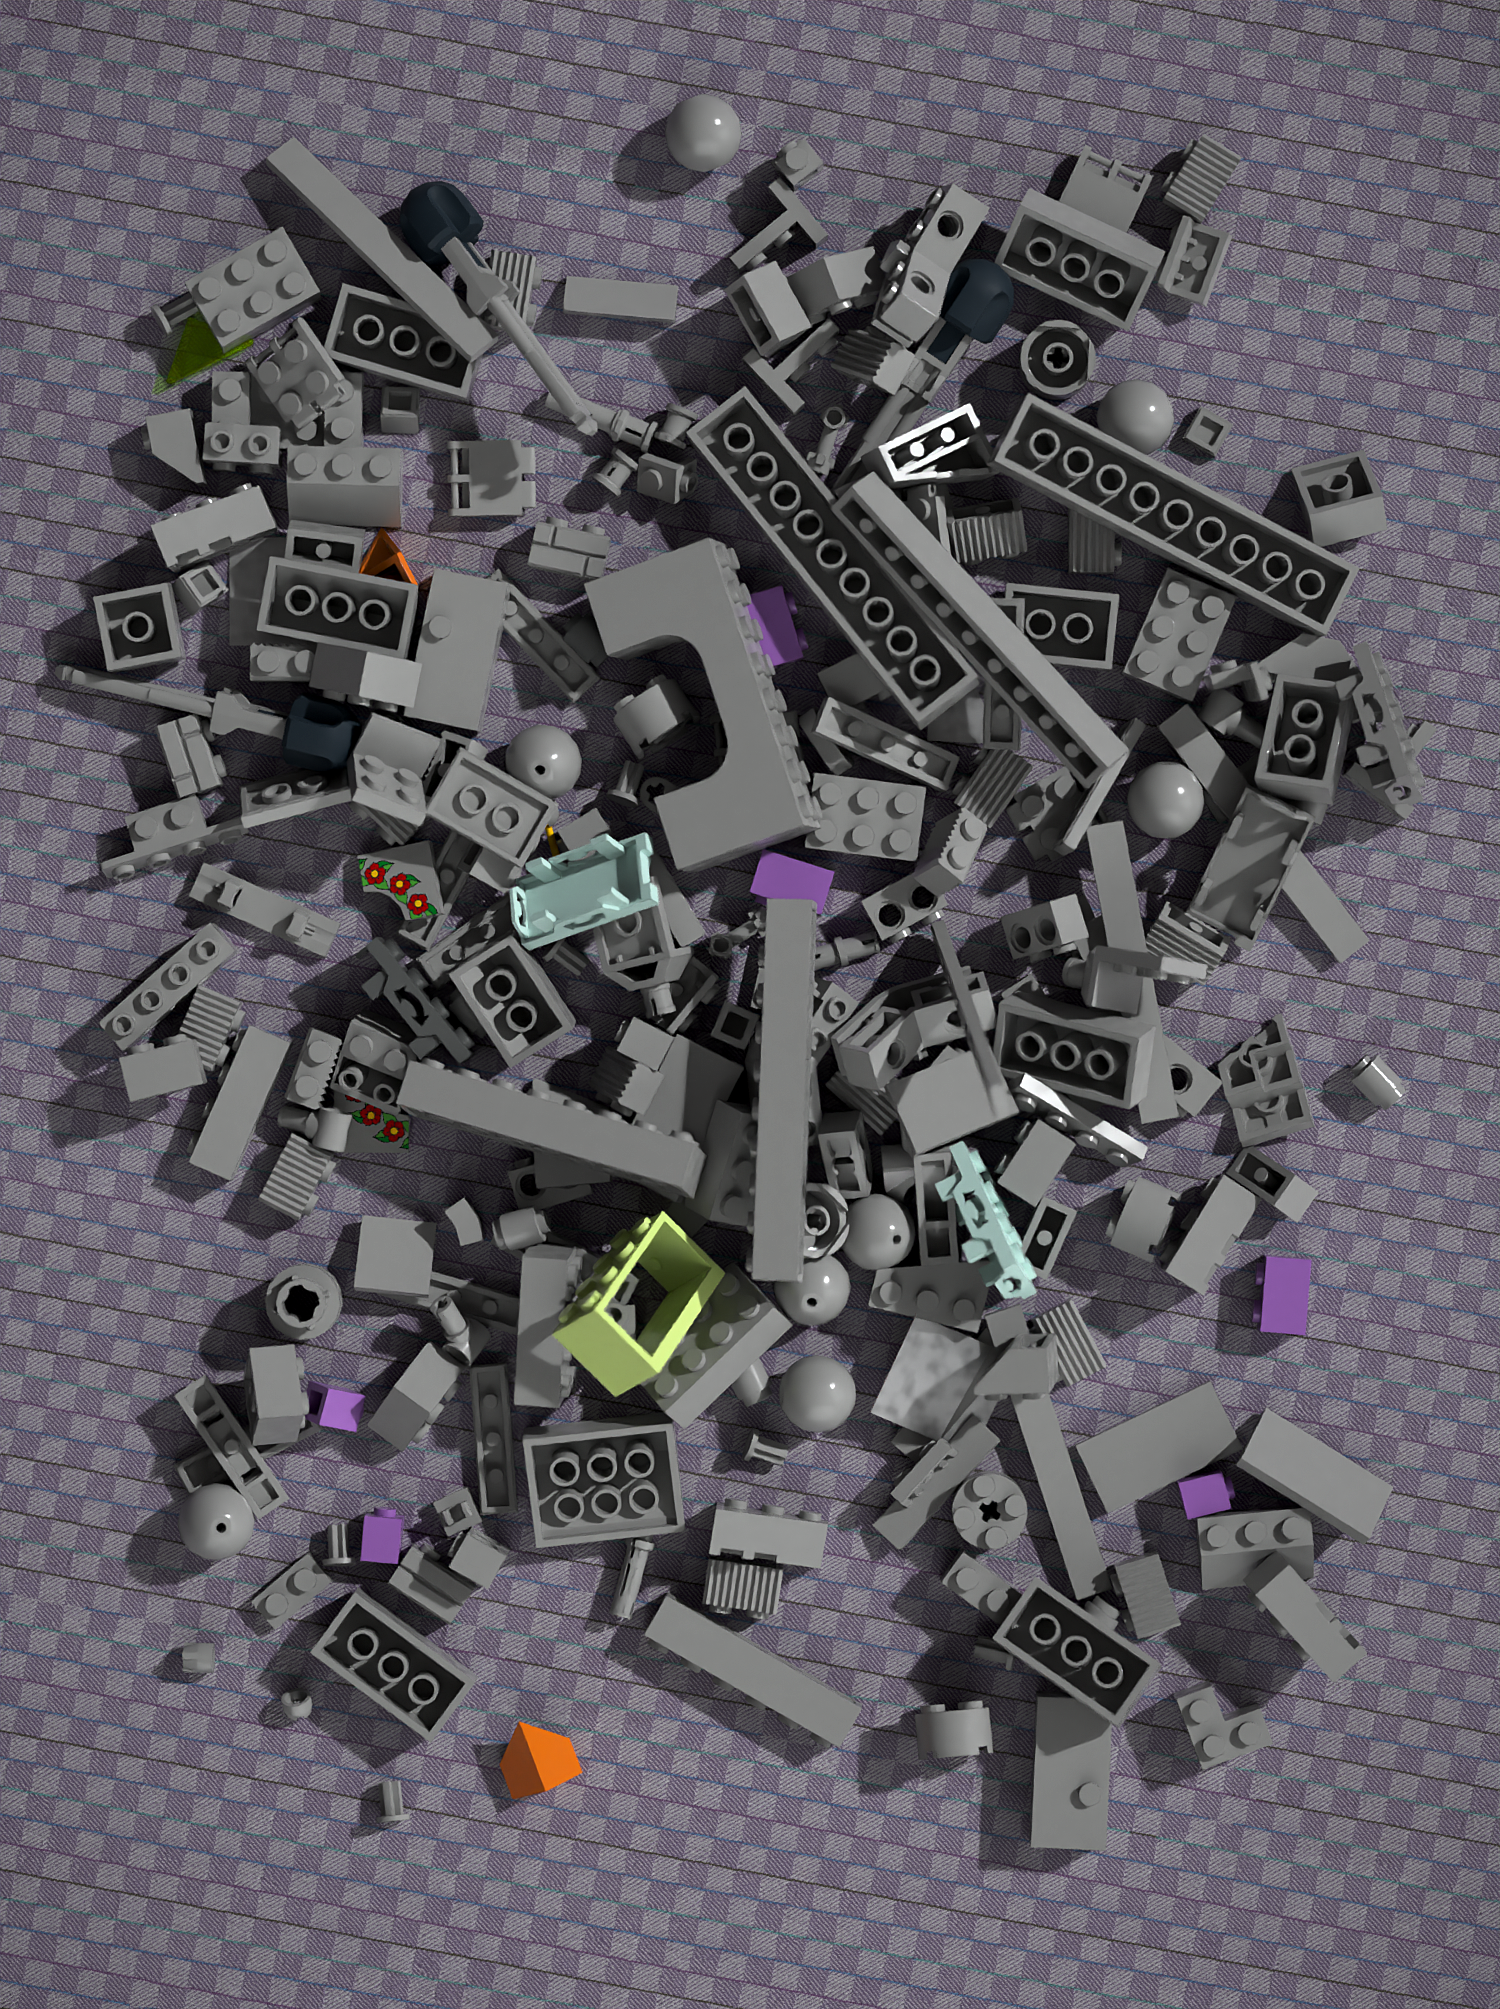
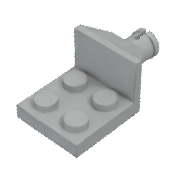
(389, 767)
(642, 956)
(1115, 976)

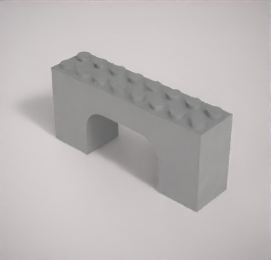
(761, 786)

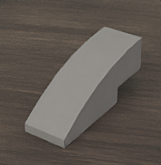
(934, 1217)

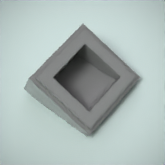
(400, 410)
(199, 588)

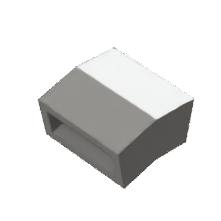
(467, 1222)

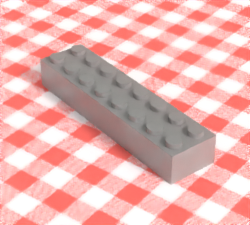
(552, 1129)

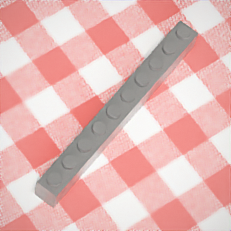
(979, 629)
(783, 1090)

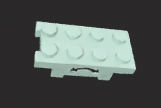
(584, 893)
(996, 1234)

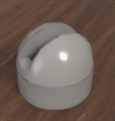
(297, 1703)

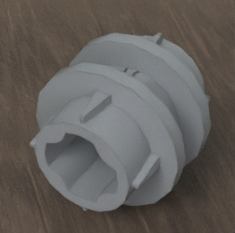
(295, 1323)

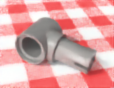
(1225, 715)
(324, 1126)
(463, 1334)

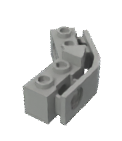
(923, 263)
(830, 1013)
(901, 1026)

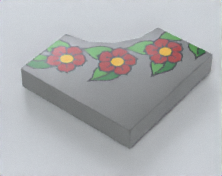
(406, 876)
(373, 1128)

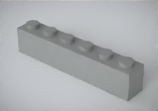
(753, 1670)

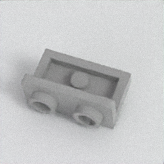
(1192, 261)
(242, 445)
(693, 986)

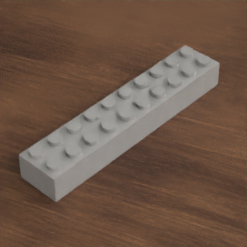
(1172, 515)
(843, 577)

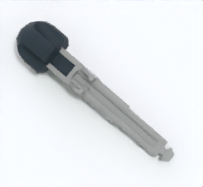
(444, 228)
(973, 308)
(314, 734)

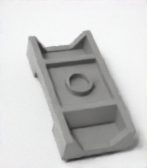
(241, 400)

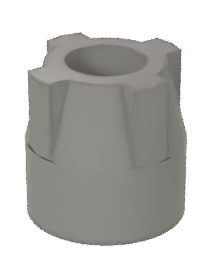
(198, 1657)

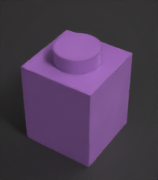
(334, 1406)
(1205, 1493)
(382, 1536)

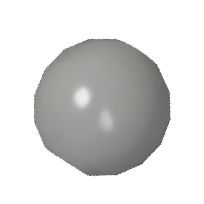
(703, 133)
(1136, 415)
(544, 760)
(1165, 800)
(878, 1232)
(820, 1294)
(817, 1393)
(216, 1522)

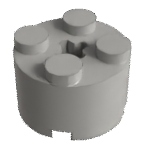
(1073, 346)
(654, 716)
(1143, 1219)
(824, 1221)
(996, 1530)
(953, 1731)

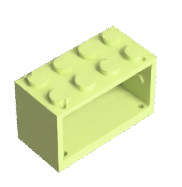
(600, 1341)

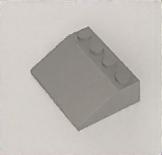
(603, 1479)

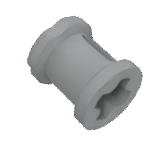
(675, 426)
(615, 472)

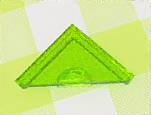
(199, 351)

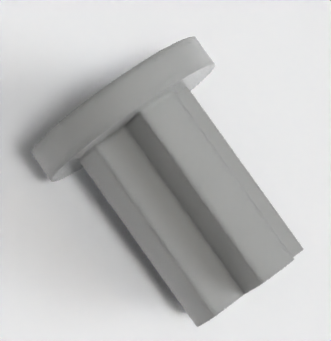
(173, 313)
(627, 785)
(566, 956)
(764, 1449)
(338, 1547)
(989, 1650)
(391, 1802)

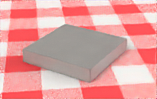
(395, 1256)

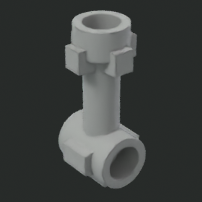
(834, 420)
(722, 945)

